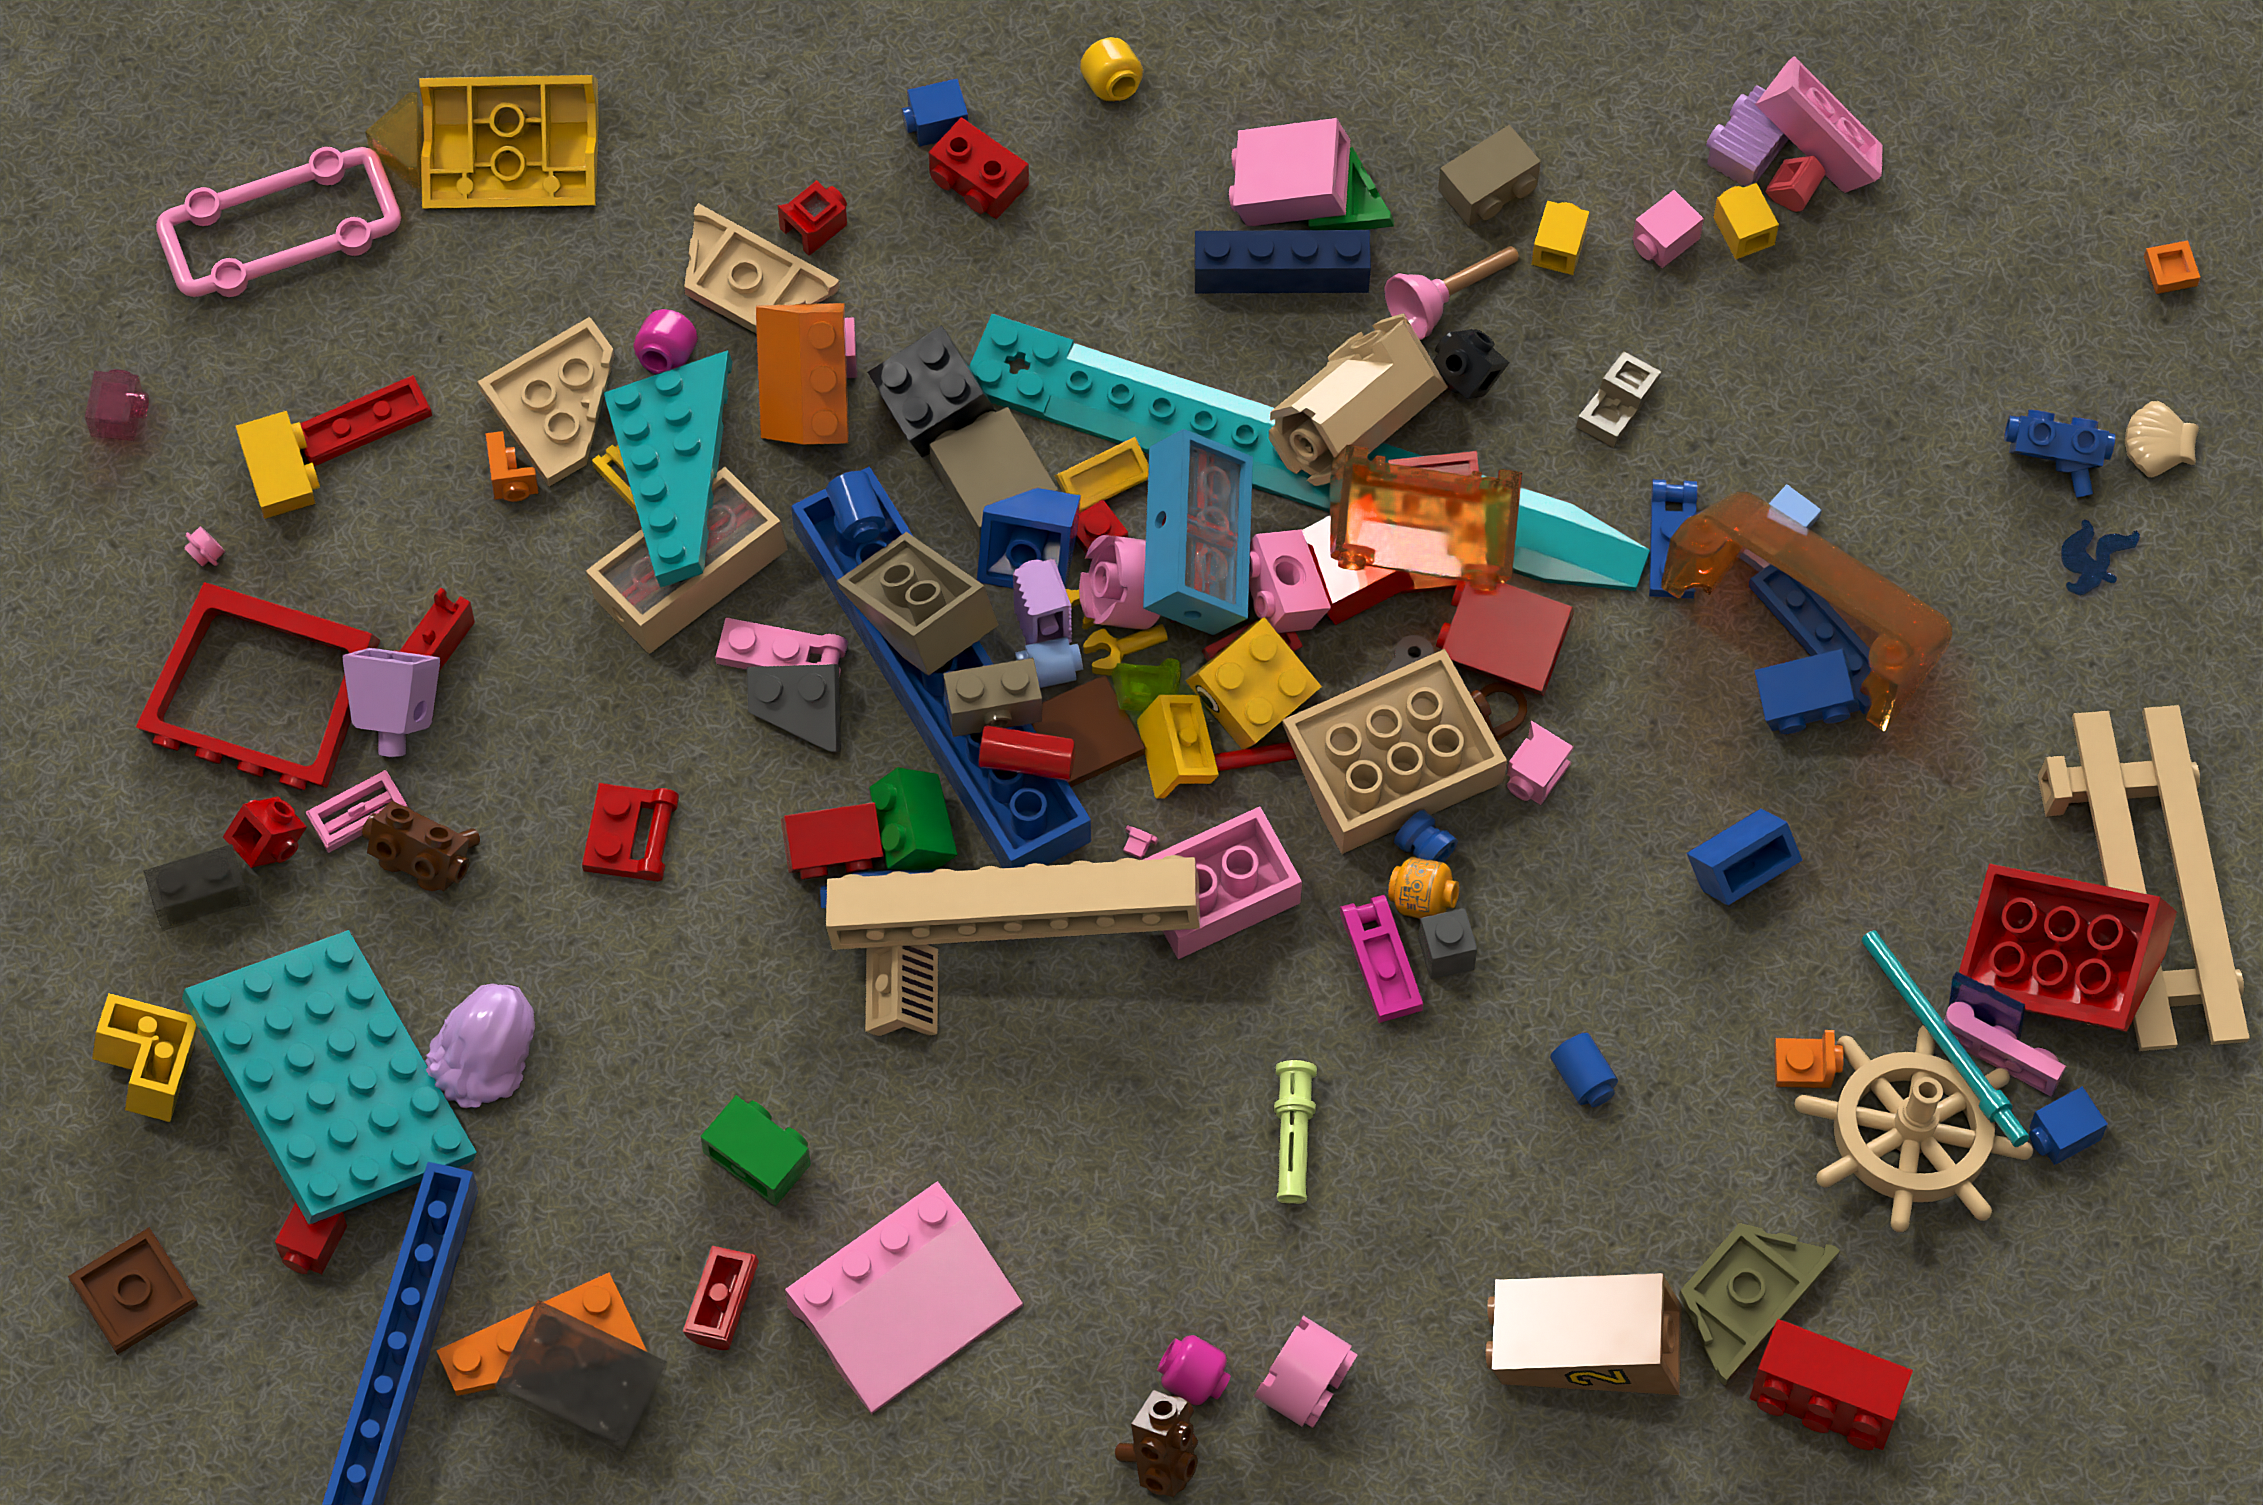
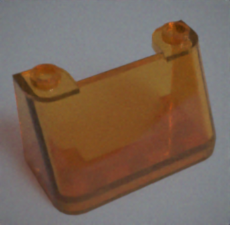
(1423, 519)

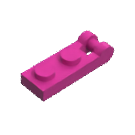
(1382, 959)

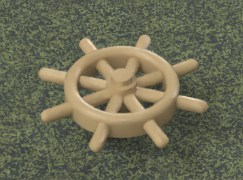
(1911, 1129)

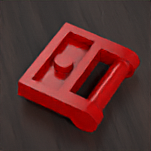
(615, 831)

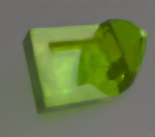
(1141, 684)

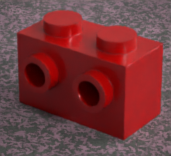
(978, 169)
(832, 839)

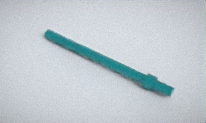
(1992, 1102)

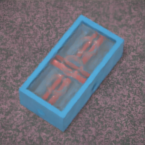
(1198, 532)

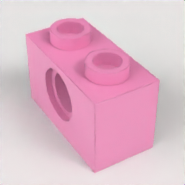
(1286, 581)

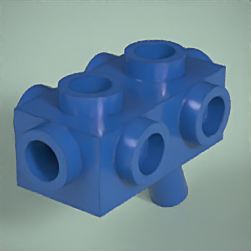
(2071, 445)

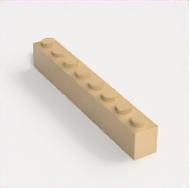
(1013, 902)

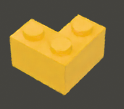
(153, 1045)

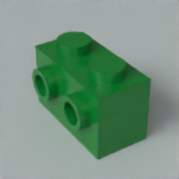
(913, 820)
(756, 1149)

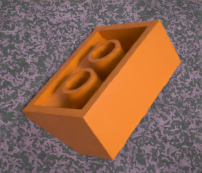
(803, 373)

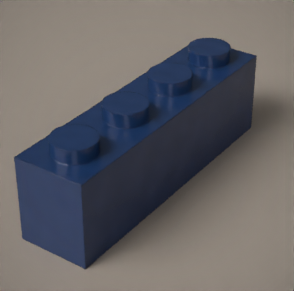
(1282, 261)

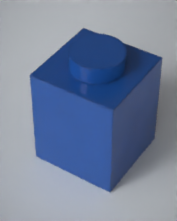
(933, 110)
(2067, 1126)

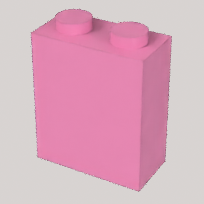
(1290, 172)

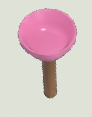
(1424, 299)

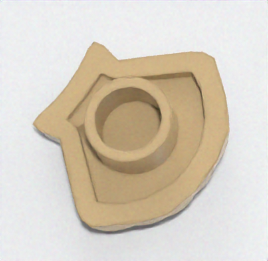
(2159, 439)

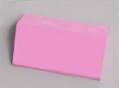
(1822, 127)

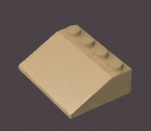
(1394, 750)

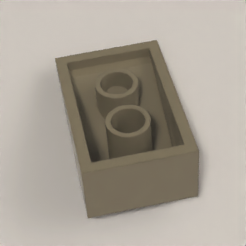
(920, 602)

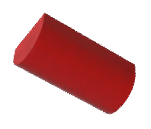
(1027, 753)
(720, 1298)

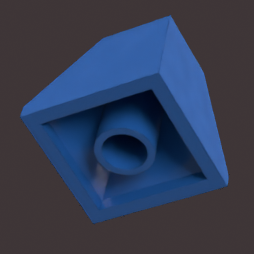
(1027, 528)

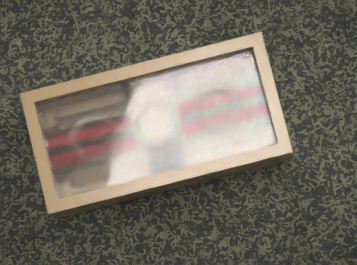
(740, 543)

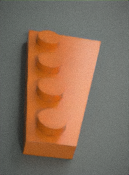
(479, 1359)

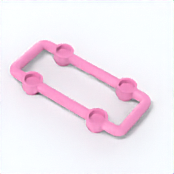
(229, 275)

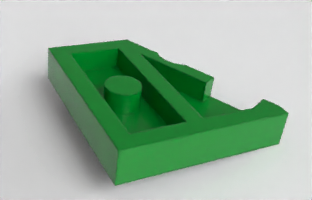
(1363, 205)

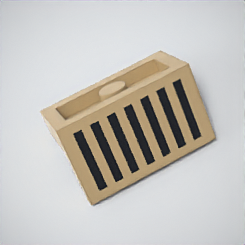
(901, 989)

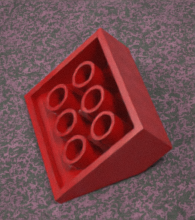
(2067, 945)

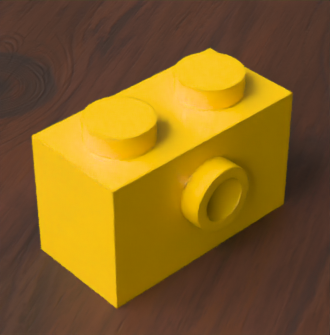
(275, 464)

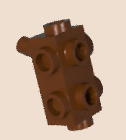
(418, 846)
(1162, 1444)

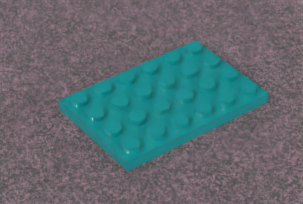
(328, 1075)

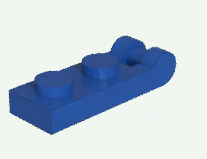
(1664, 525)

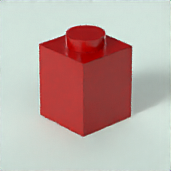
(309, 1245)

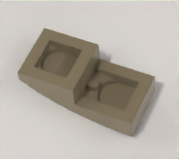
(1618, 399)

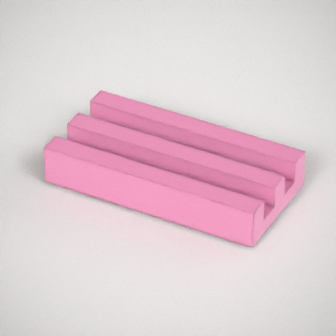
(344, 799)

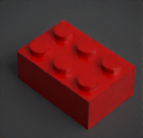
(1829, 1385)

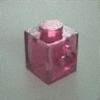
(115, 405)

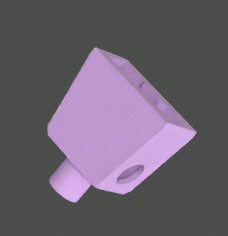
(391, 694)

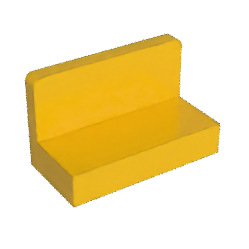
(1176, 743)

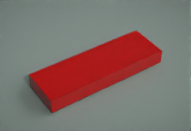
(364, 420)

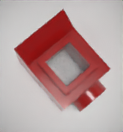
(815, 214)

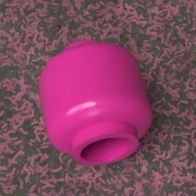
(665, 341)
(1193, 1370)

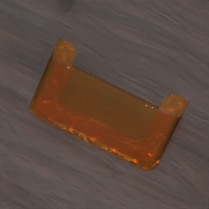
(1909, 630)

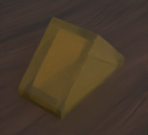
(398, 139)

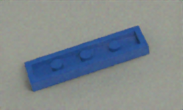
(1812, 622)

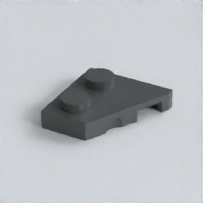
(799, 701)

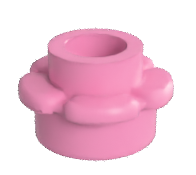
(203, 547)

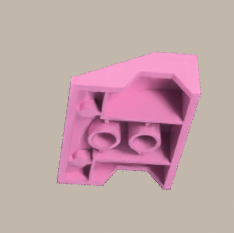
(903, 1297)

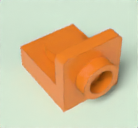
(507, 480)
(1807, 1061)

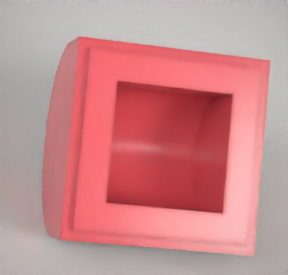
(1796, 182)

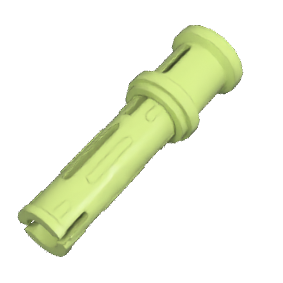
(1294, 1110)

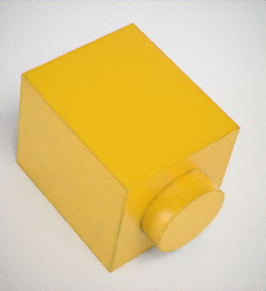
(1745, 220)
(1560, 237)

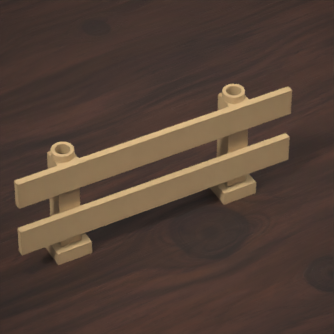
(2175, 779)

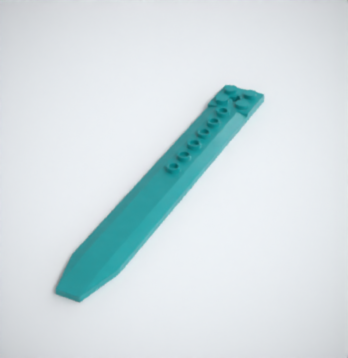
(1129, 400)

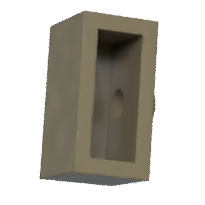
(1489, 176)
(993, 696)

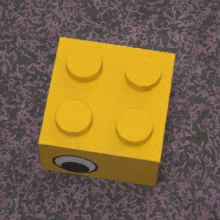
(1253, 683)

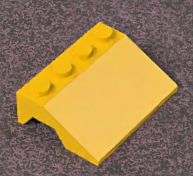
(509, 141)

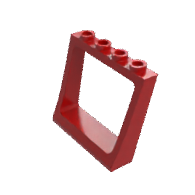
(216, 601)

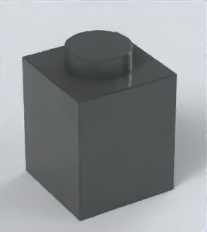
(1447, 943)

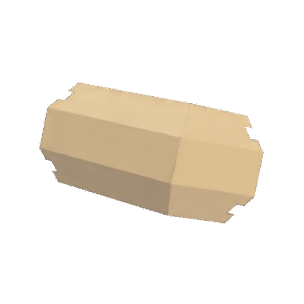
(1356, 399)

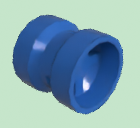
(1425, 840)

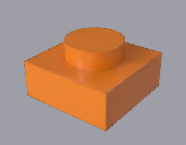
(2171, 267)

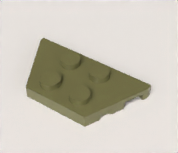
(1746, 1289)

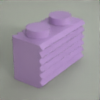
(1746, 142)
(1041, 602)

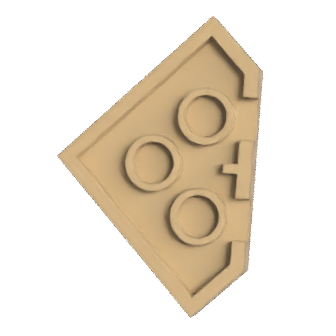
(554, 398)

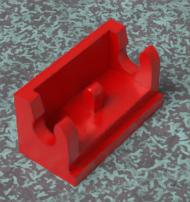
(441, 628)

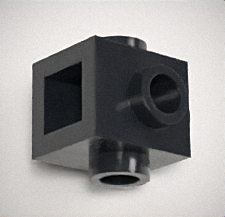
(1469, 362)

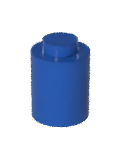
(856, 506)
(1585, 1070)

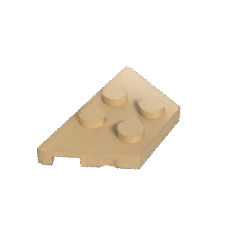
(740, 270)

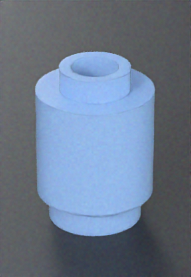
(1053, 660)

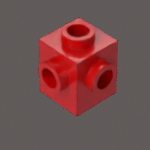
(265, 832)

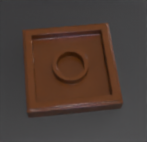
(1097, 726)
(133, 1290)

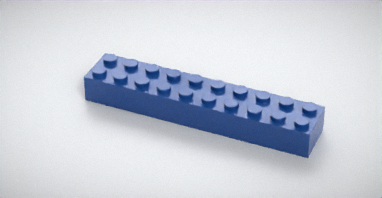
(1017, 813)

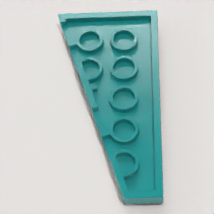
(671, 452)

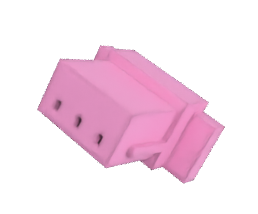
(1138, 841)

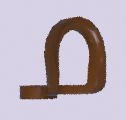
(1480, 700)

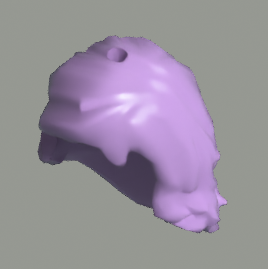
(483, 1046)

